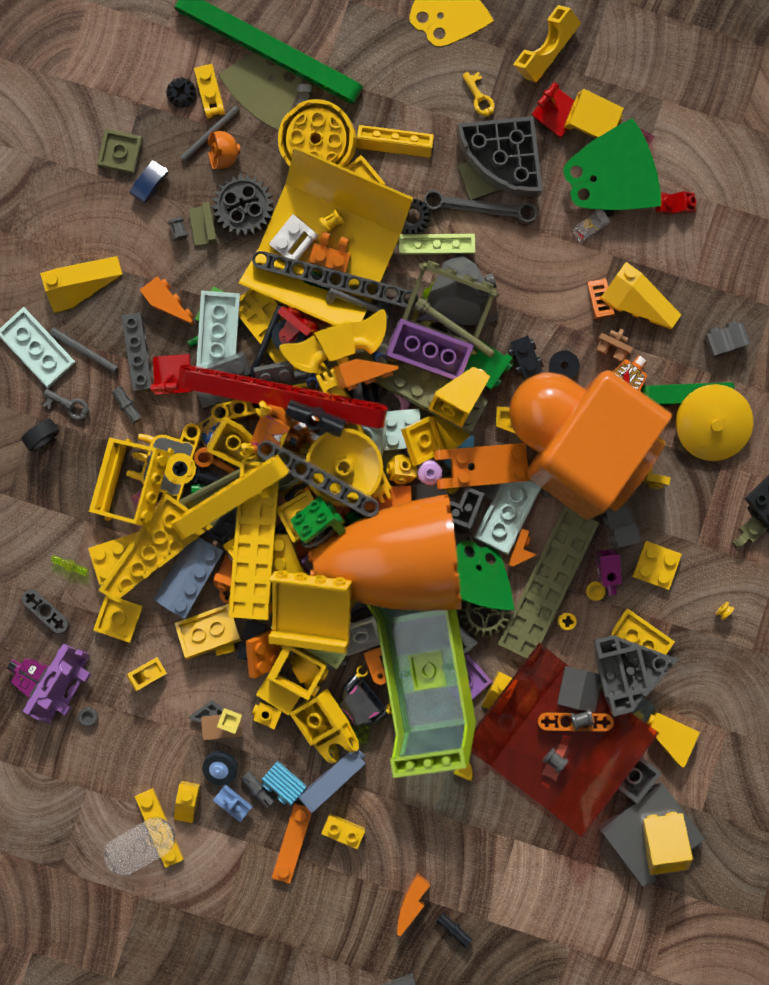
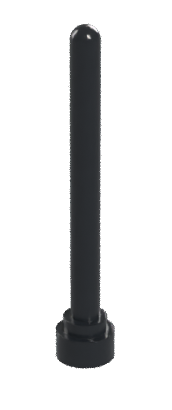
(266, 340)

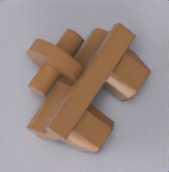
(606, 341)

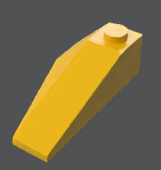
(75, 283)
(638, 296)
(227, 442)

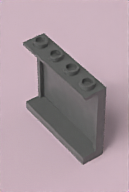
(626, 830)

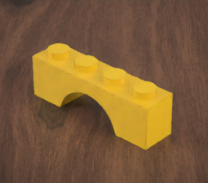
(561, 27)

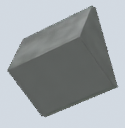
(579, 689)

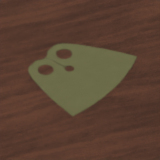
(252, 89)

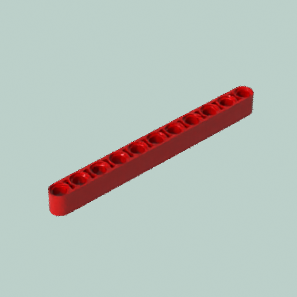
(279, 395)

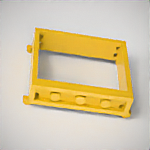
(109, 476)

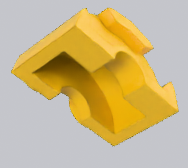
(305, 669)

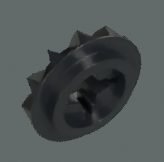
(182, 100)

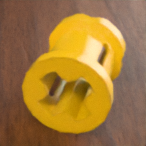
(332, 220)
(571, 617)

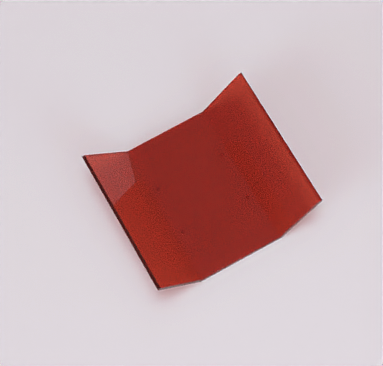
(516, 745)

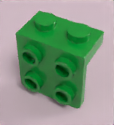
(493, 366)
(316, 518)

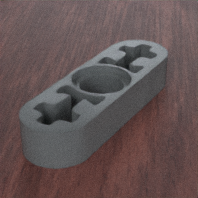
(38, 597)

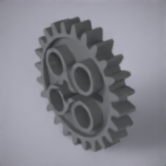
(249, 221)

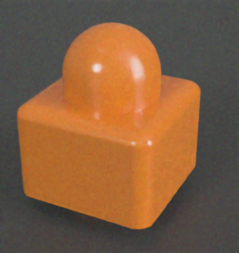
(588, 440)

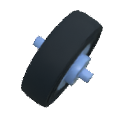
(219, 767)

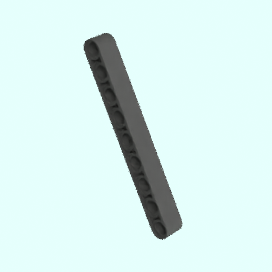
(325, 279)

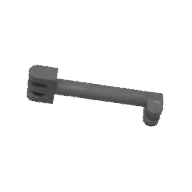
(381, 305)

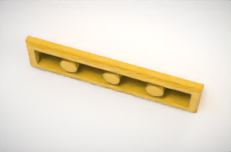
(394, 141)

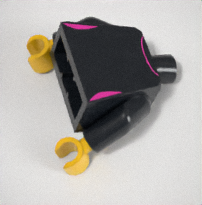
(361, 703)

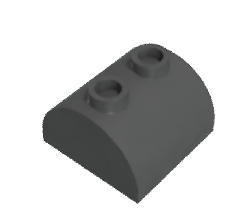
(640, 780)

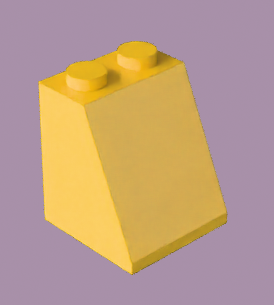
(459, 396)

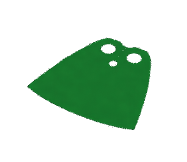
(622, 169)

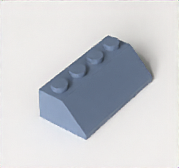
(189, 577)

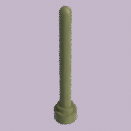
(423, 305)

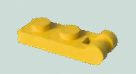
(209, 90)

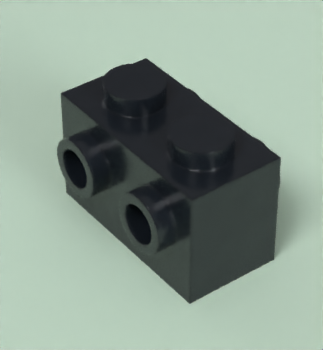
(525, 357)

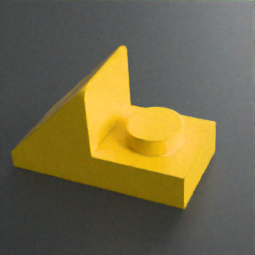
(146, 674)

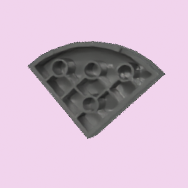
(503, 154)

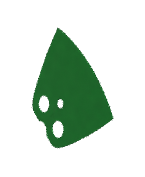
(484, 587)

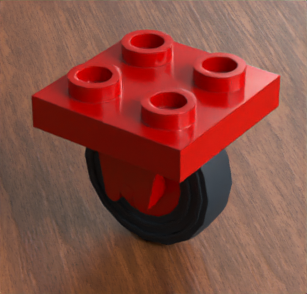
(293, 328)

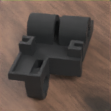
(759, 502)

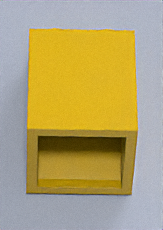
(666, 843)

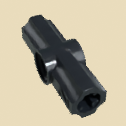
(304, 413)

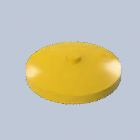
(714, 422)
(350, 458)

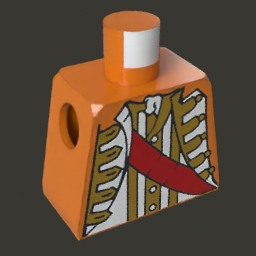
(632, 372)

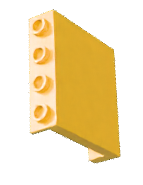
(311, 612)

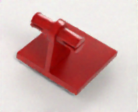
(554, 109)
(167, 373)

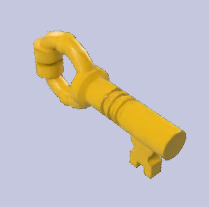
(470, 81)

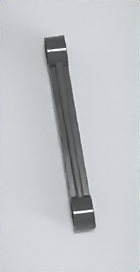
(481, 207)

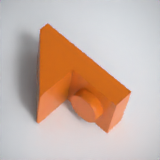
(518, 554)

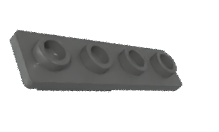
(281, 373)

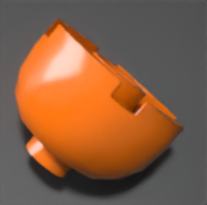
(223, 150)

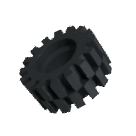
(424, 218)

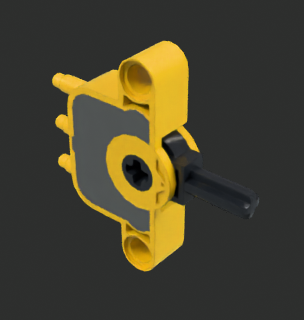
(184, 452)

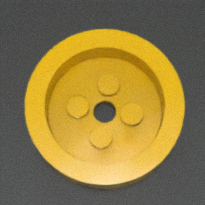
(321, 118)

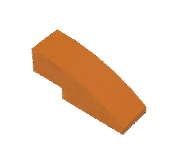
(411, 903)

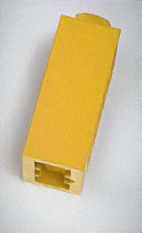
(274, 673)

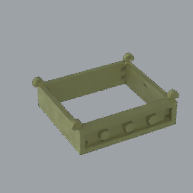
(452, 274)

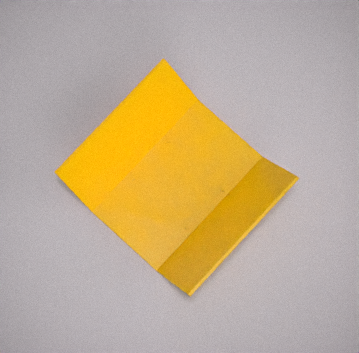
(372, 224)

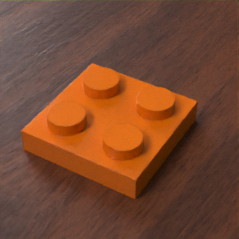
(261, 654)

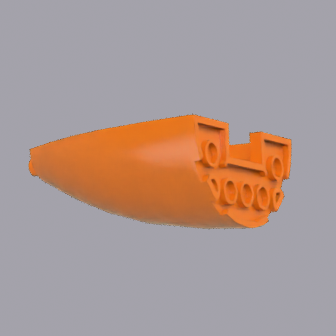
(397, 557)

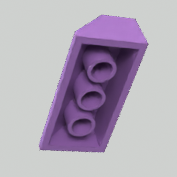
(429, 349)

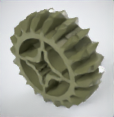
(483, 628)

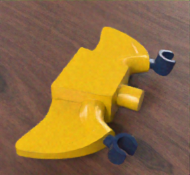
(337, 344)

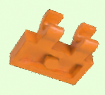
(330, 257)

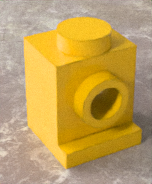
(274, 714)

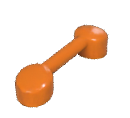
(207, 458)

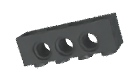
(137, 352)

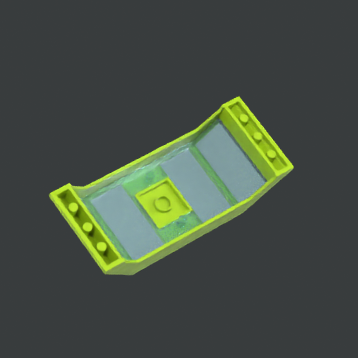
(426, 690)

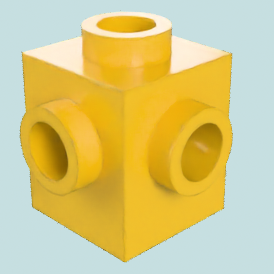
(401, 470)

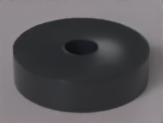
(564, 357)

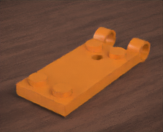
(491, 465)

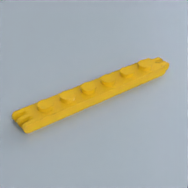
(332, 386)

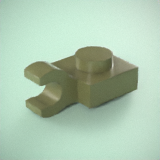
(750, 531)

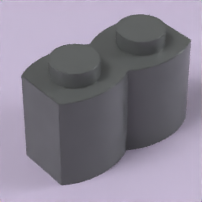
(726, 339)

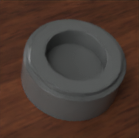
(88, 716)

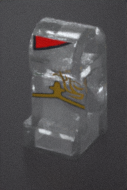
(591, 225)

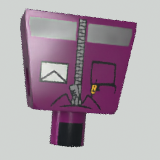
(608, 562)
(27, 674)

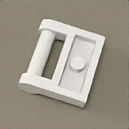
(290, 234)

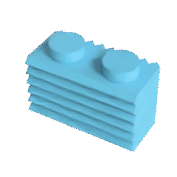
(283, 783)

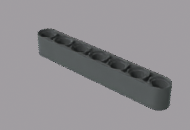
(328, 479)

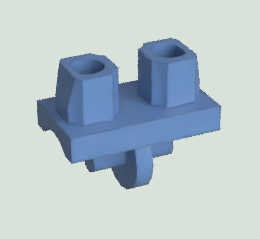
(232, 803)

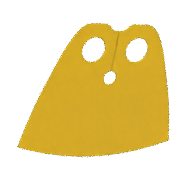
(459, 18)

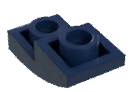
(148, 181)

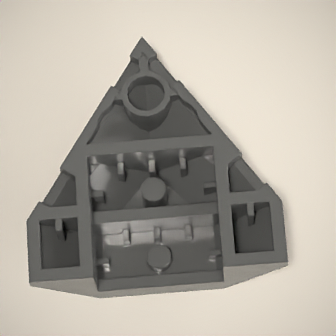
(457, 300)
(628, 671)

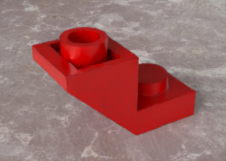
(677, 203)

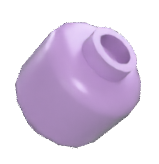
(429, 472)

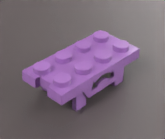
(50, 691)

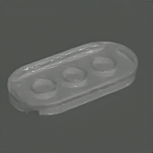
(139, 846)

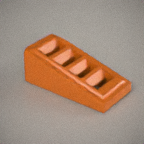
(599, 314)

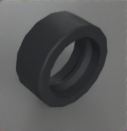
(40, 435)

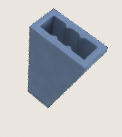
(332, 779)

